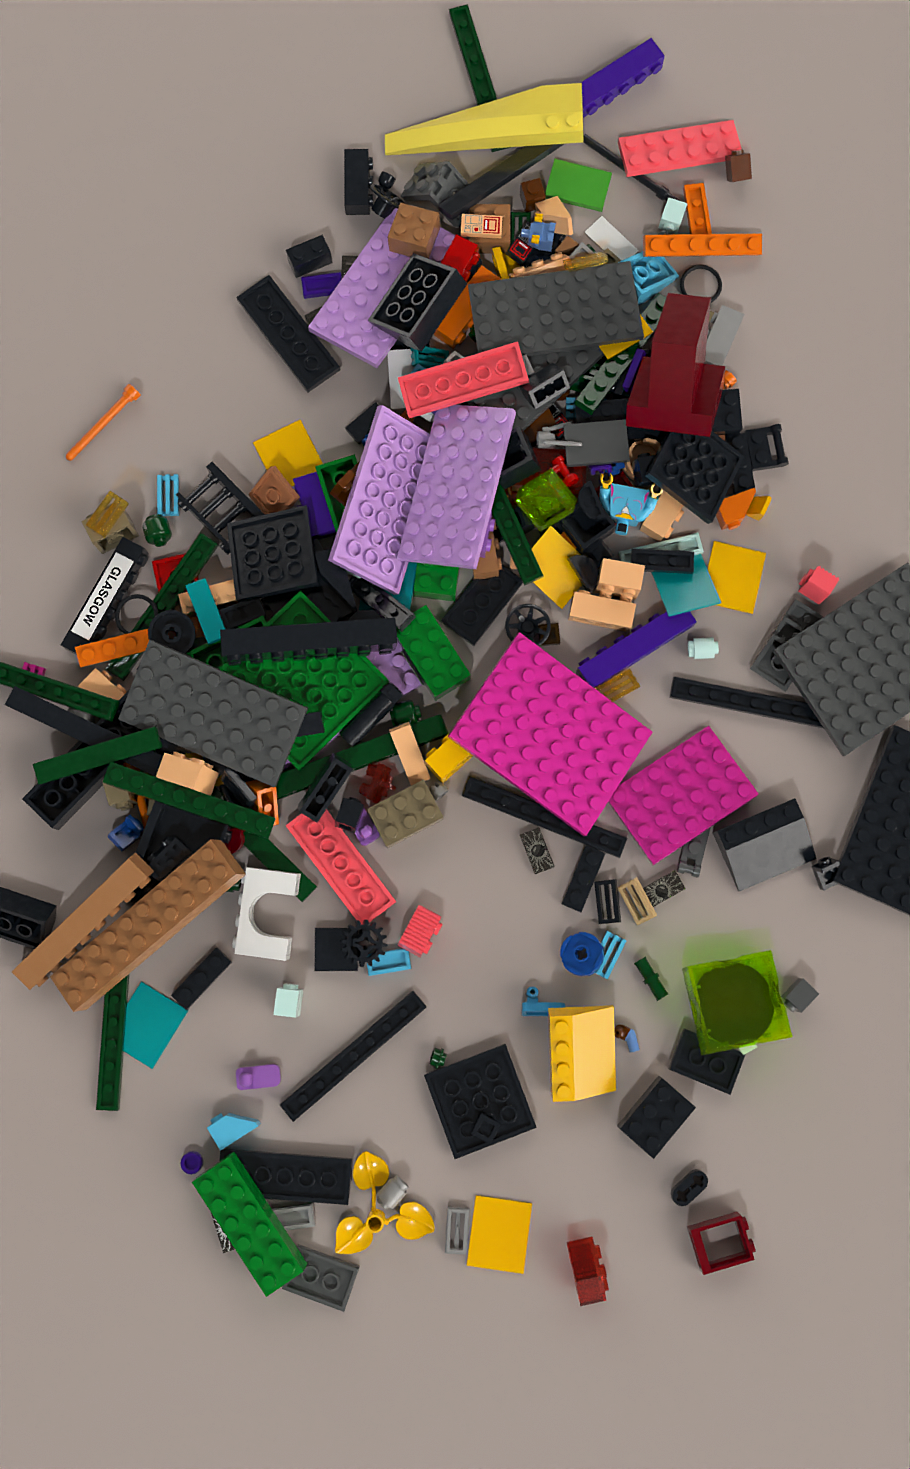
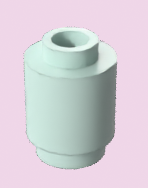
(703, 648)

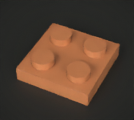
(273, 492)

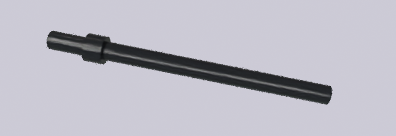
(661, 191)

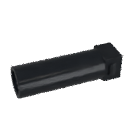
(371, 714)

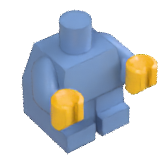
(540, 234)

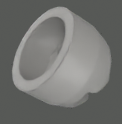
(438, 791)

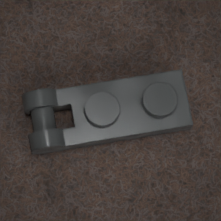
(693, 850)

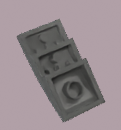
(794, 621)

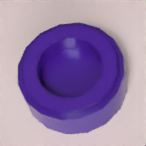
(192, 1162)

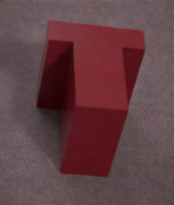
(675, 385)

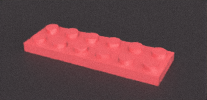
(678, 148)
(463, 380)
(342, 866)

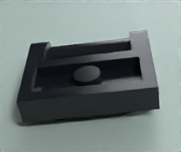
(760, 450)

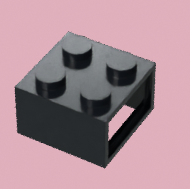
(519, 459)
(584, 531)

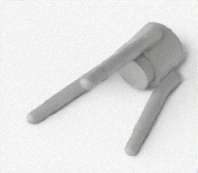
(546, 439)

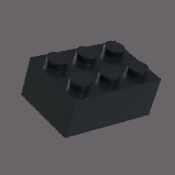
(656, 1117)

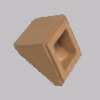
(567, 246)

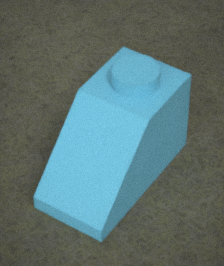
(230, 1128)

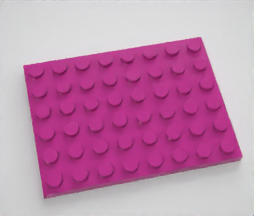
(550, 734)

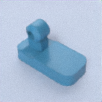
(535, 1008)

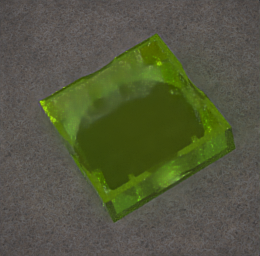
(736, 1002)

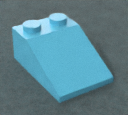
(650, 275)

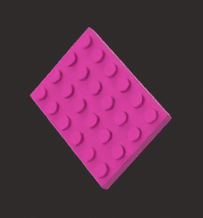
(681, 795)

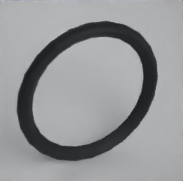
(706, 268)
(135, 596)

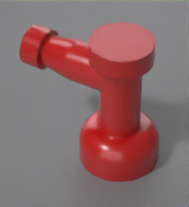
(559, 466)

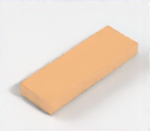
(409, 753)

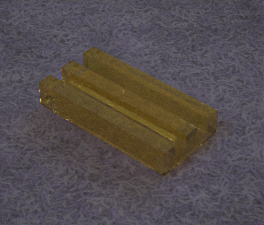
(585, 261)
(123, 504)
(631, 679)

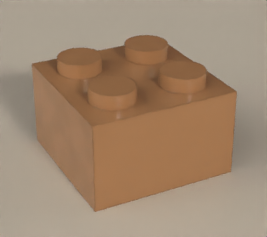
(413, 231)
(486, 244)

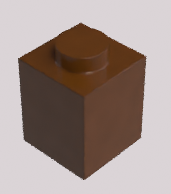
(738, 166)
(531, 193)

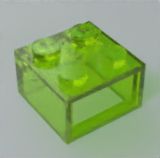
(544, 498)

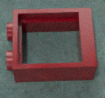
(725, 1262)

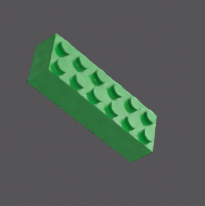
(250, 1224)

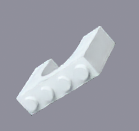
(249, 937)

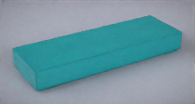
(206, 610)

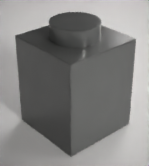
(799, 995)

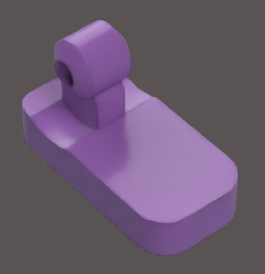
(366, 830)
(258, 1076)

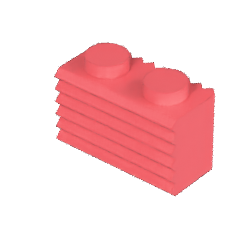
(817, 584)
(419, 931)

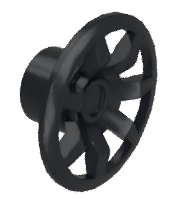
(384, 203)
(528, 625)

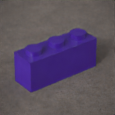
(312, 495)

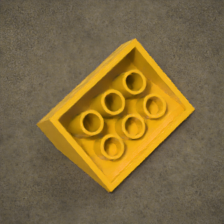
(581, 1052)

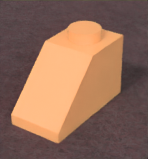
(555, 212)

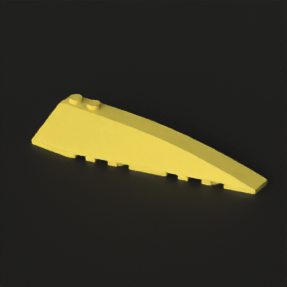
(523, 119)

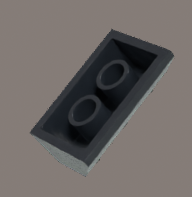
(25, 918)

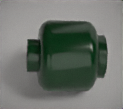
(157, 530)
(405, 712)

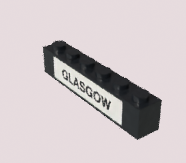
(106, 595)

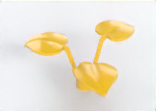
(355, 1236)

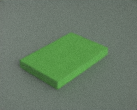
(578, 185)

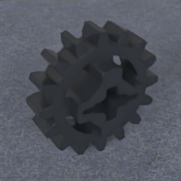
(364, 931)

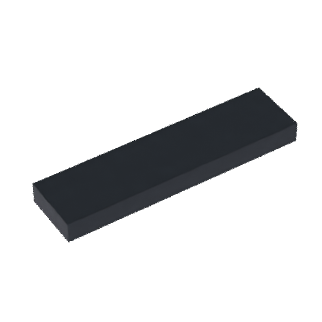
(381, 602)

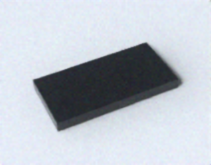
(481, 605)

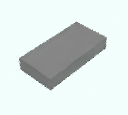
(296, 1216)

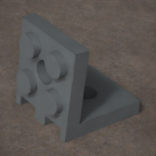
(435, 183)

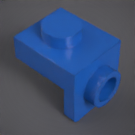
(126, 833)

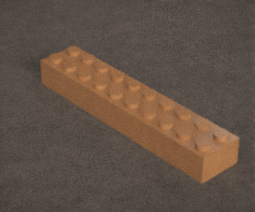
(147, 925)

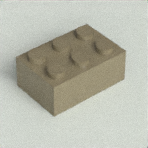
(405, 814)

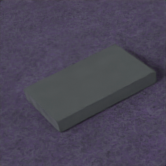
(601, 443)
(324, 1279)

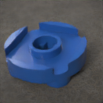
(594, 952)

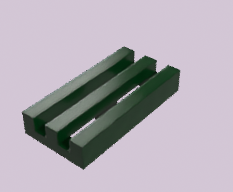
(520, 215)

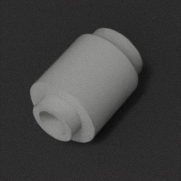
(392, 1193)

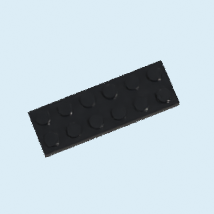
(288, 333)
(297, 1176)

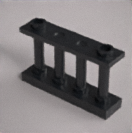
(229, 490)

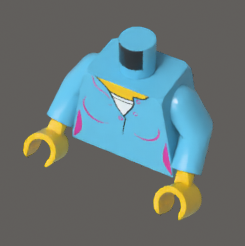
(627, 504)

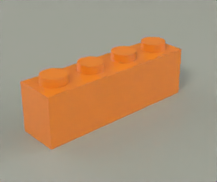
(459, 318)

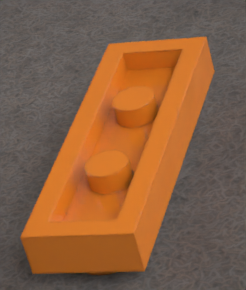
(697, 209)

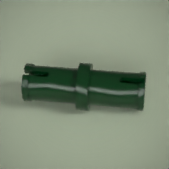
(651, 978)

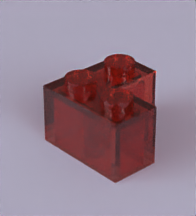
(587, 1272)

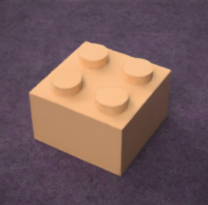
(620, 579)
(188, 772)

